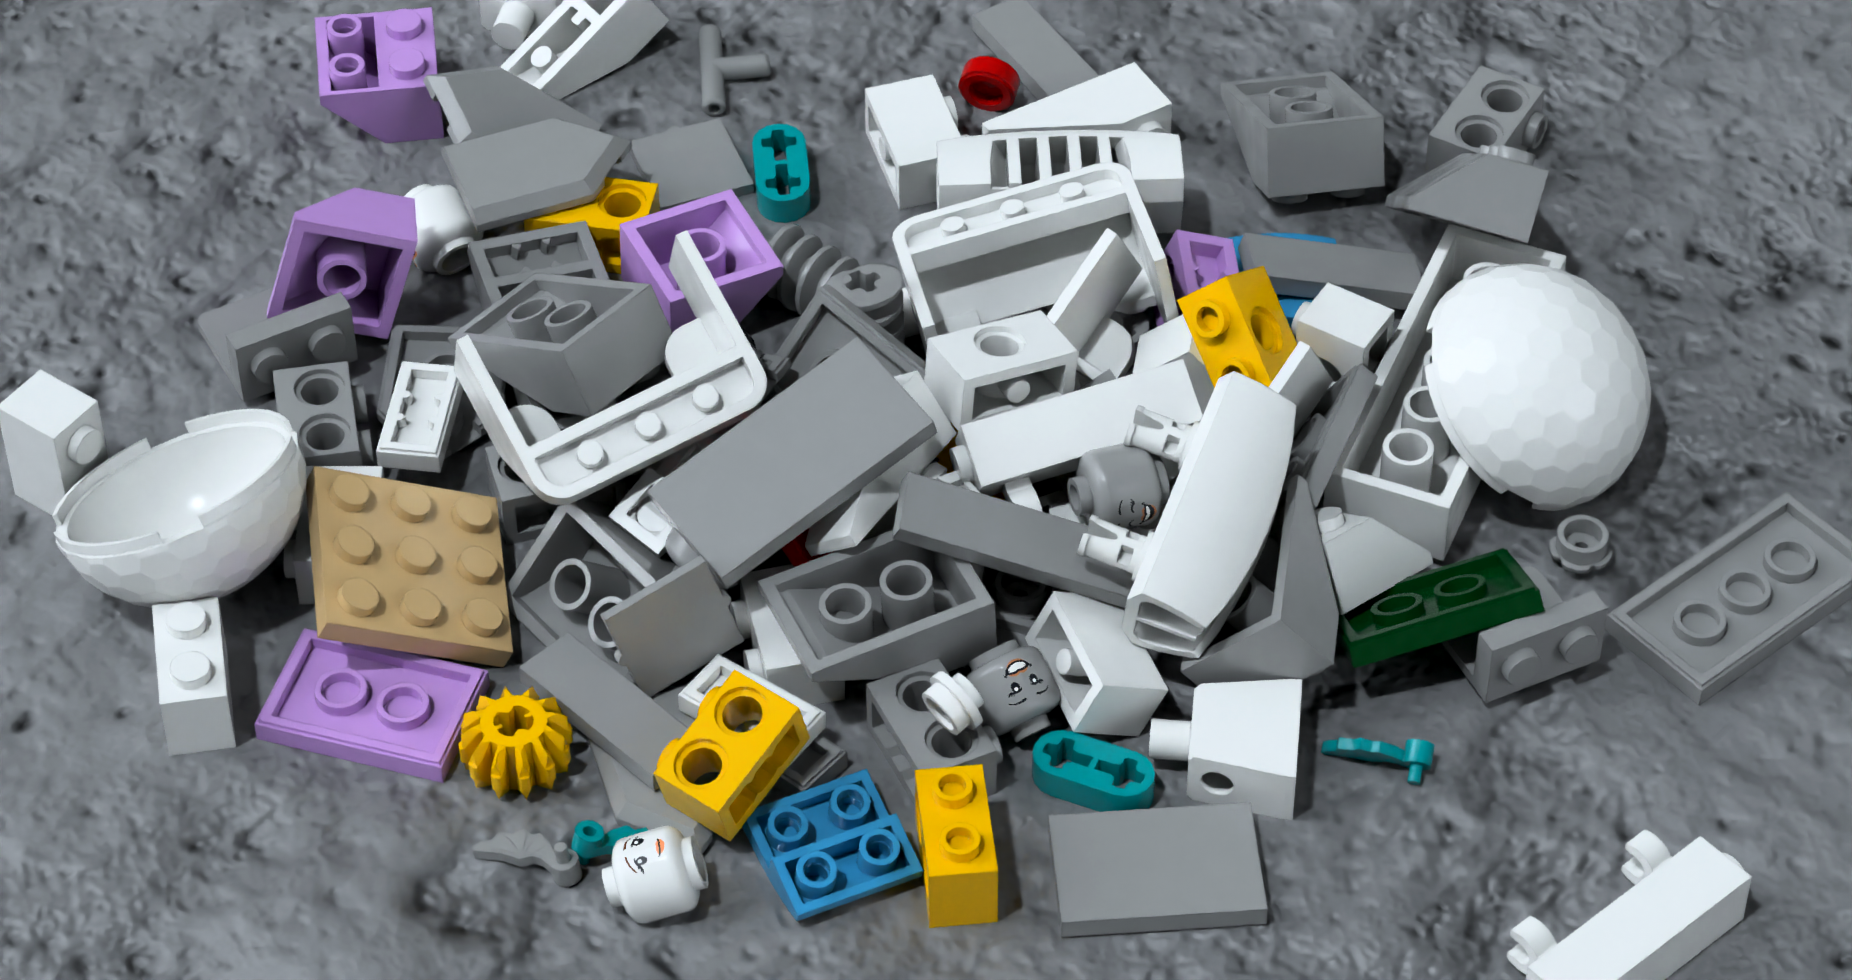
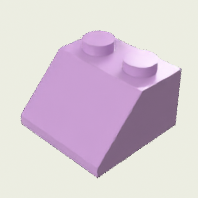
(724, 237)
(352, 246)

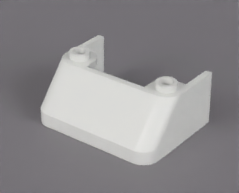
(1024, 248)
(1103, 344)
(710, 388)

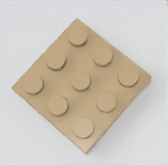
(408, 567)

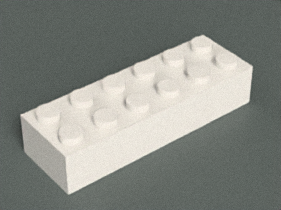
(1398, 455)

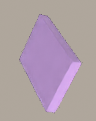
(371, 706)

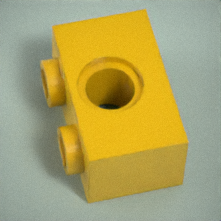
(1239, 326)

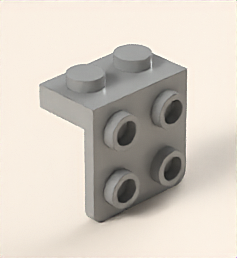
(254, 345)
(1534, 646)

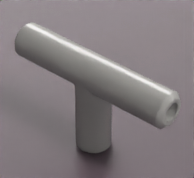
(716, 69)

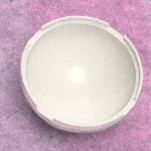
(1538, 383)
(188, 512)

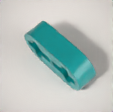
(789, 172)
(1092, 773)

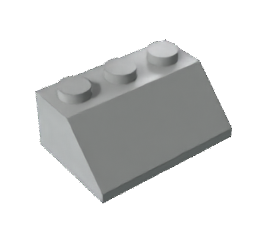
(1478, 191)
(578, 572)

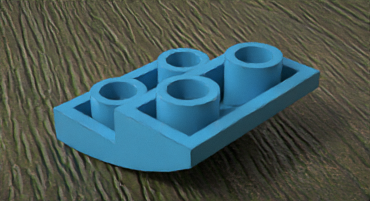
(831, 845)

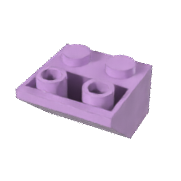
(376, 71)

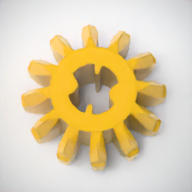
(515, 742)

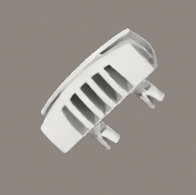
(999, 161)
(1213, 521)

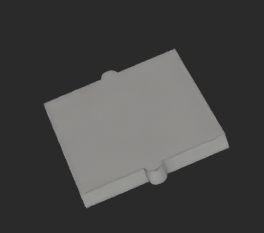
(691, 163)
(672, 627)

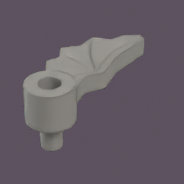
(527, 849)

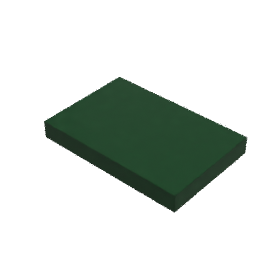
(1438, 607)

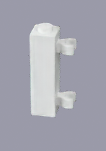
(1052, 435)
(1650, 929)

